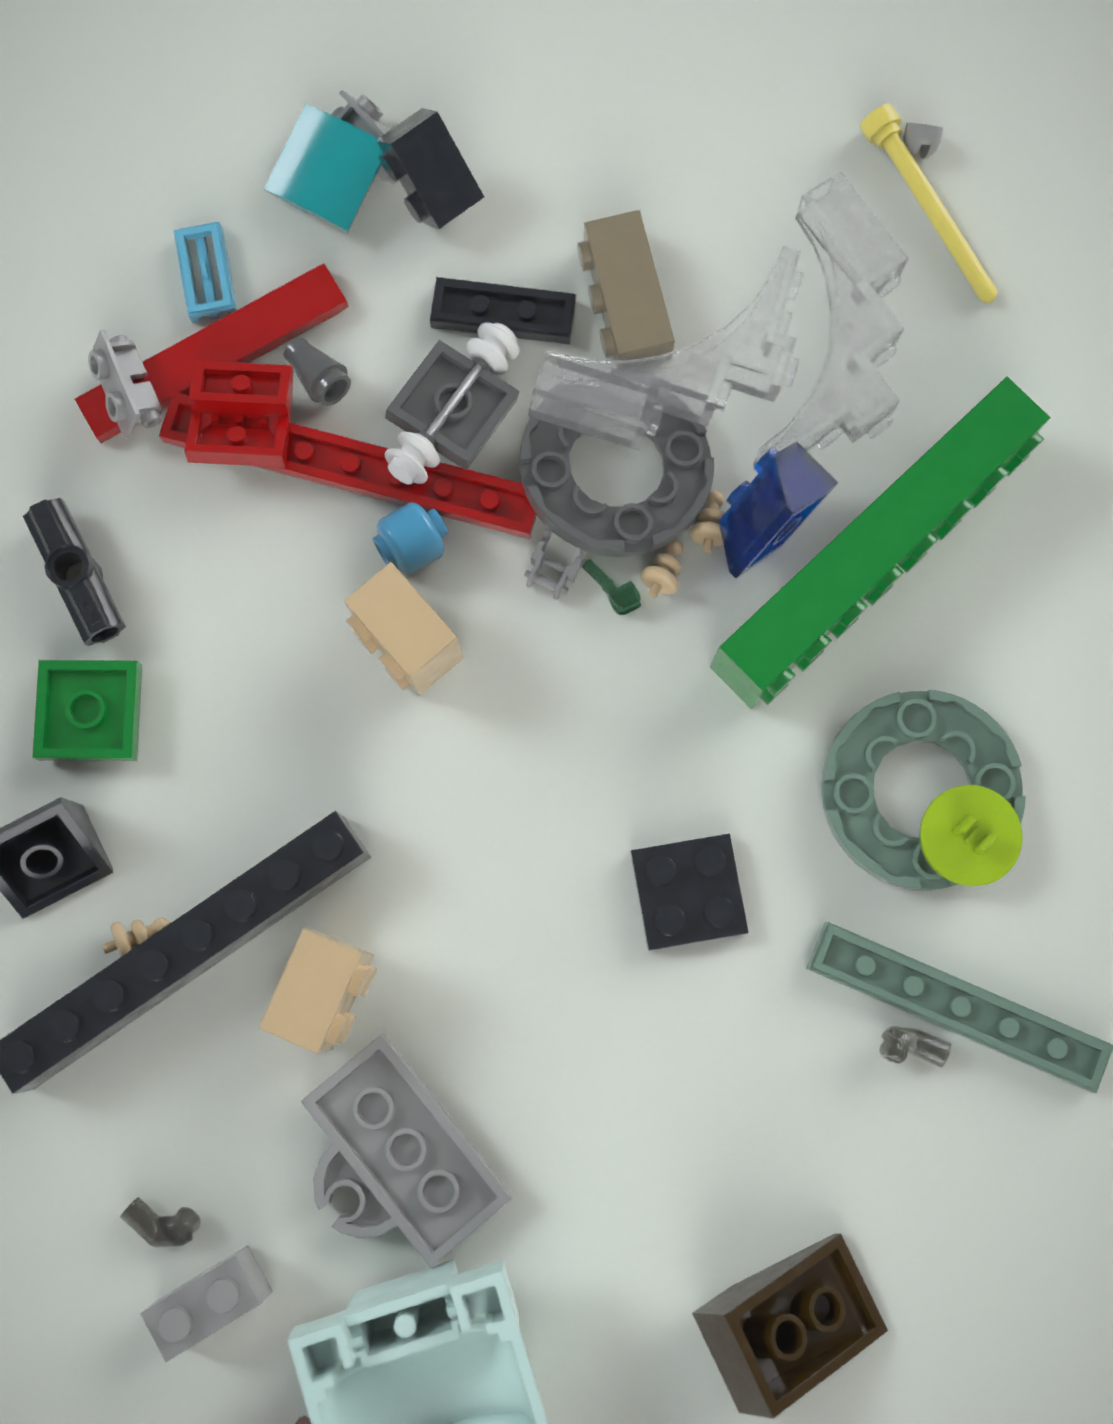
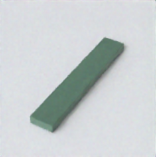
(960, 1007)

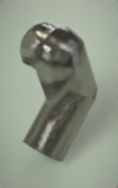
(904, 1040)
(161, 1230)

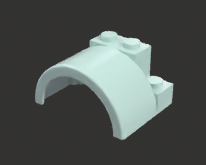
(421, 1353)

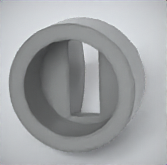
(923, 136)

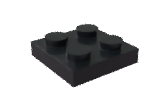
(689, 892)

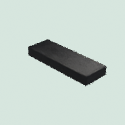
(525, 311)

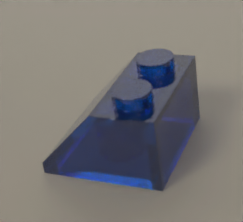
(772, 505)

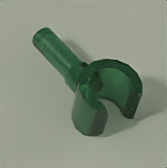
(622, 598)

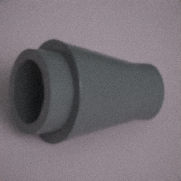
(319, 374)

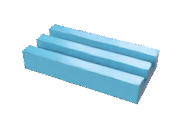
(212, 307)

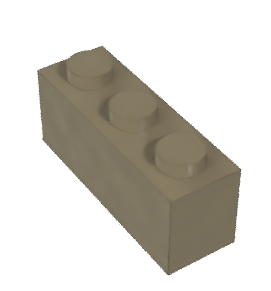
(625, 288)

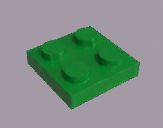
(87, 710)

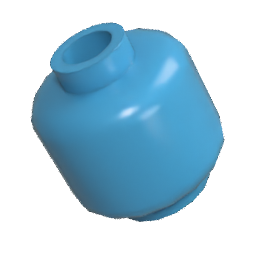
(410, 538)

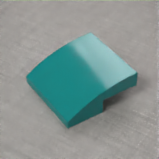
(326, 167)

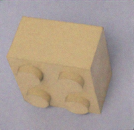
(404, 628)
(318, 992)

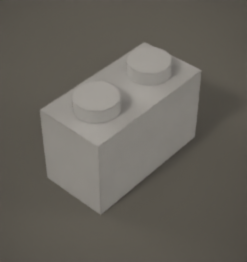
(206, 1303)

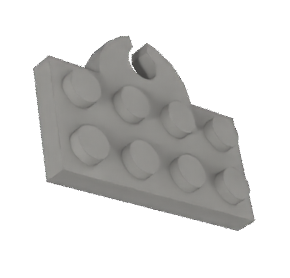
(399, 1156)

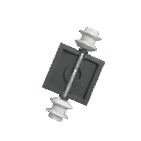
(452, 404)

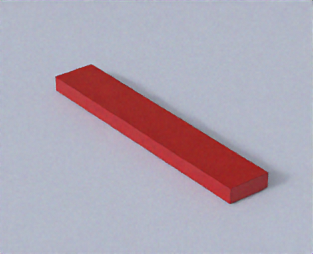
(233, 338)

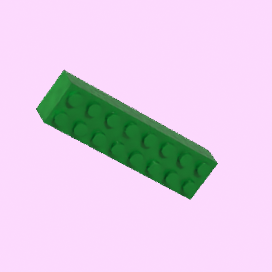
(886, 536)

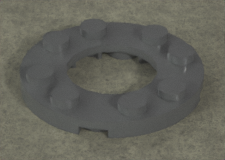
(612, 529)

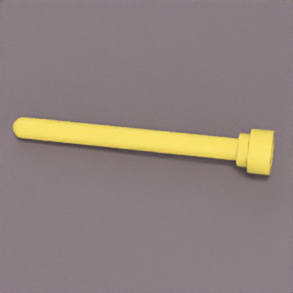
(884, 130)

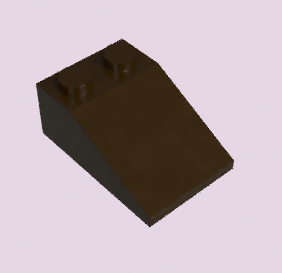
(790, 1326)

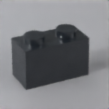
(429, 168)

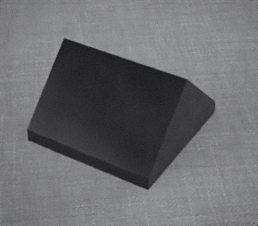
(49, 856)

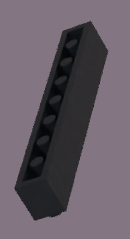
(179, 953)

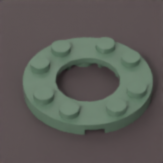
(875, 731)

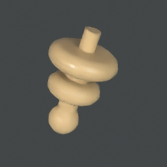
(708, 531)
(662, 575)
(125, 940)

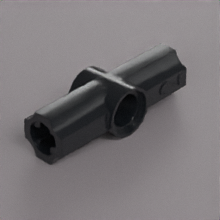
(61, 548)

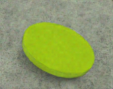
(970, 835)

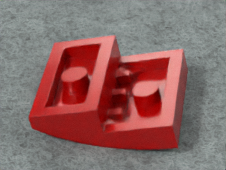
(239, 414)

